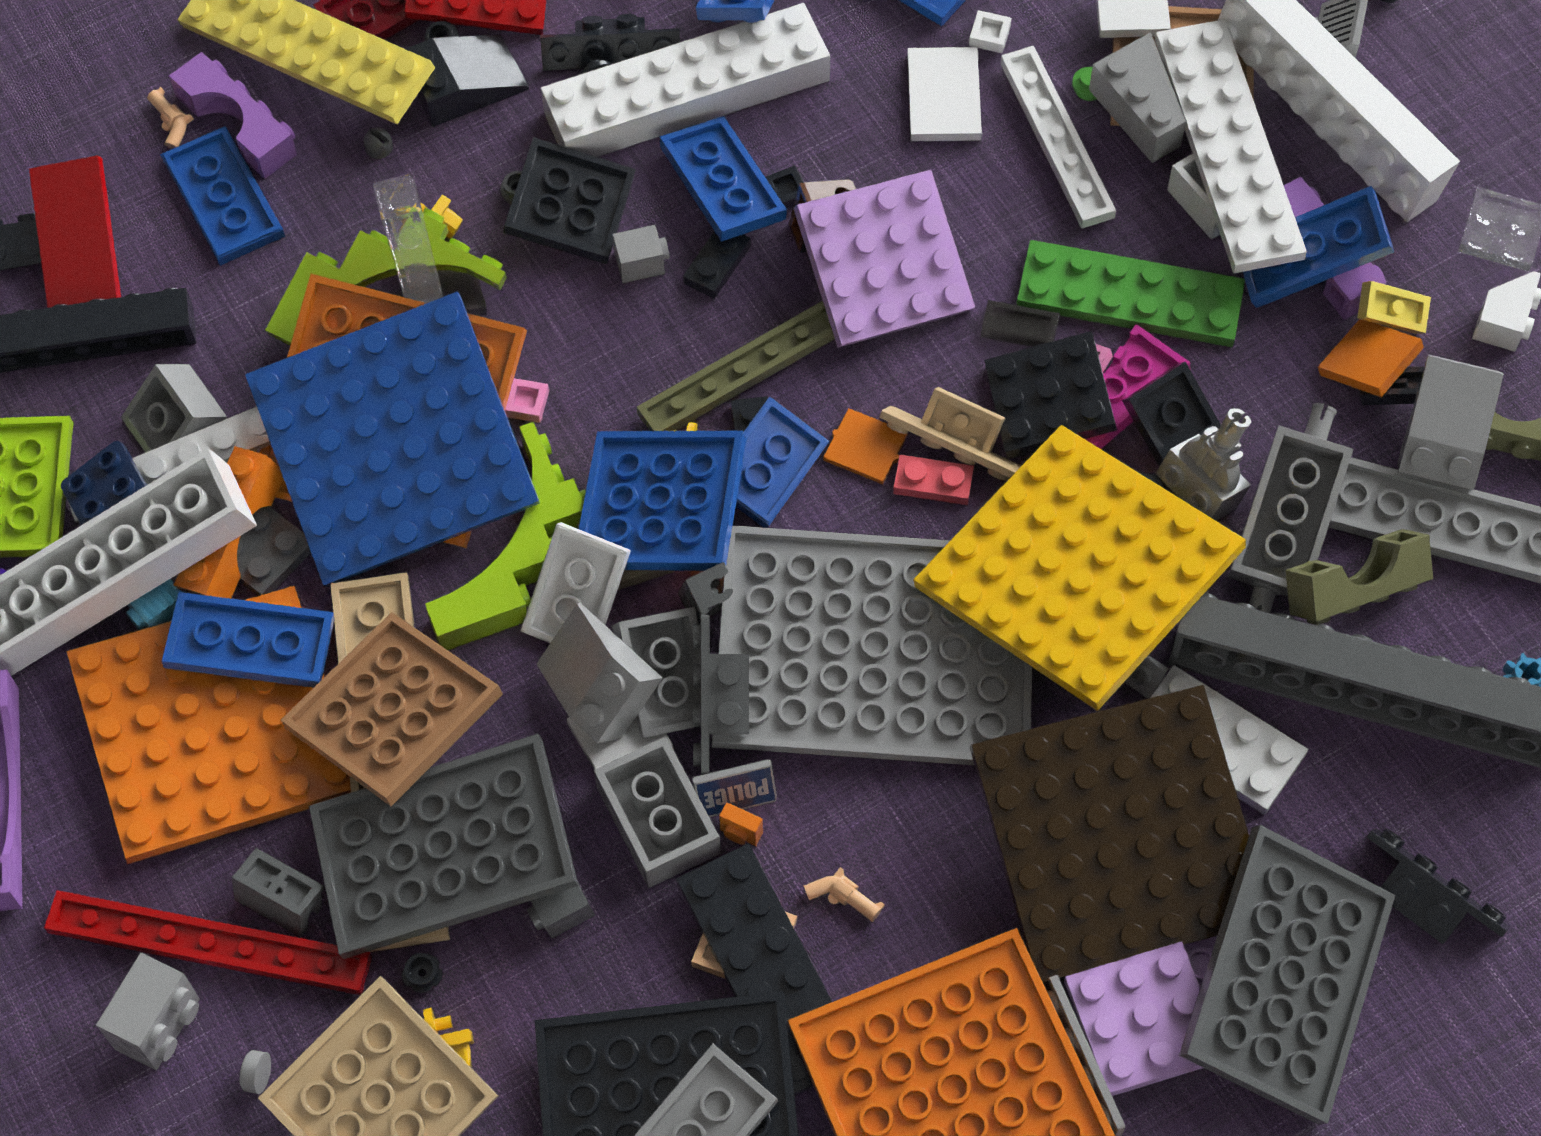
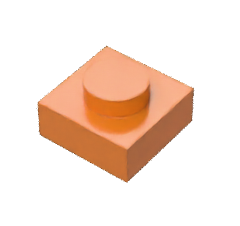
(740, 825)

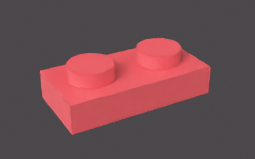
(933, 479)

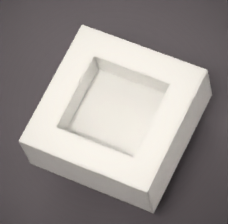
(990, 31)

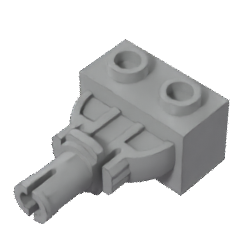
(1207, 470)

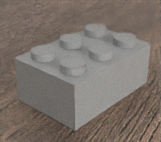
(657, 812)

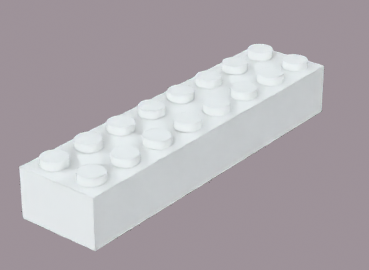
(687, 83)
(1341, 102)
(119, 557)

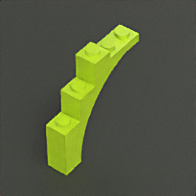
(373, 261)
(499, 593)

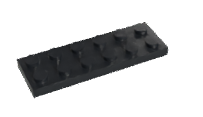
(754, 939)

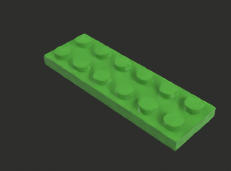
(1131, 292)

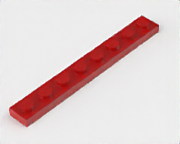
(206, 942)

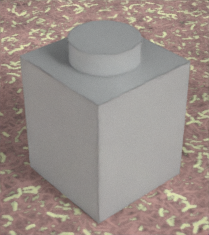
(640, 253)

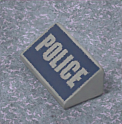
(740, 786)

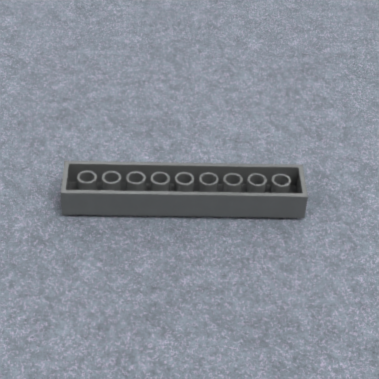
(1361, 678)

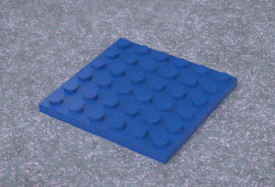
(392, 439)

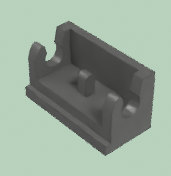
(701, 591)
(277, 892)

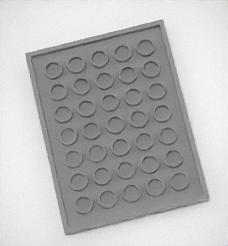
(858, 655)

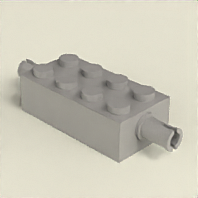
(1291, 507)

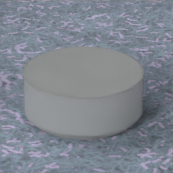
(255, 1071)

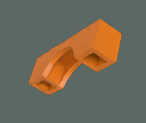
(219, 572)

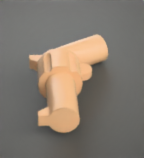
(172, 117)
(845, 892)

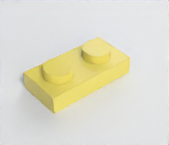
(1394, 307)

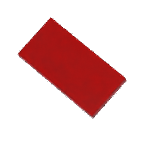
(75, 231)

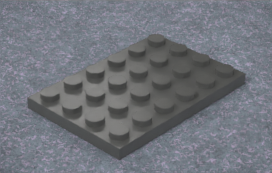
(446, 851)
(1288, 975)

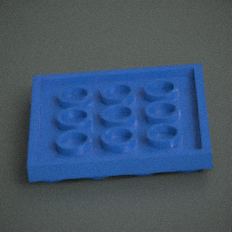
(665, 496)

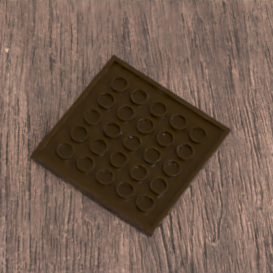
(1115, 830)

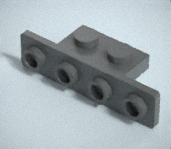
(723, 694)

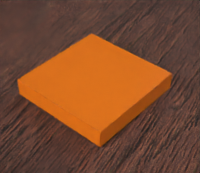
(1370, 357)

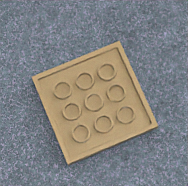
(378, 1076)

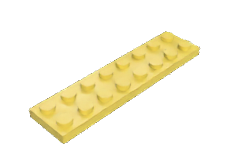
(315, 51)

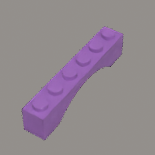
(10, 796)

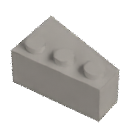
(1140, 97)

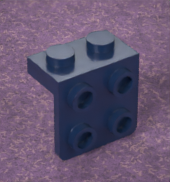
(102, 482)

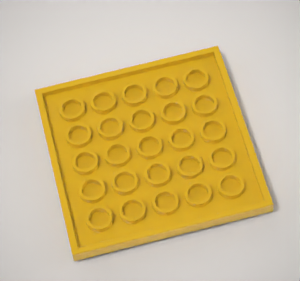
(1079, 566)

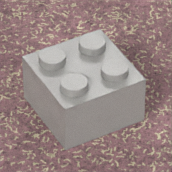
(149, 1012)

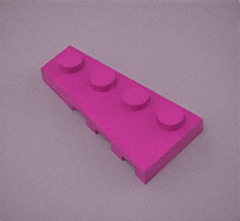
(1132, 368)

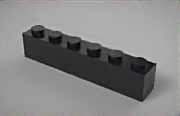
(96, 329)

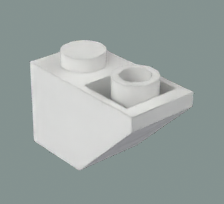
(1506, 312)

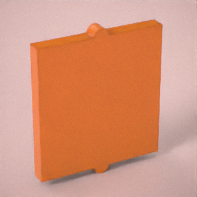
(865, 446)

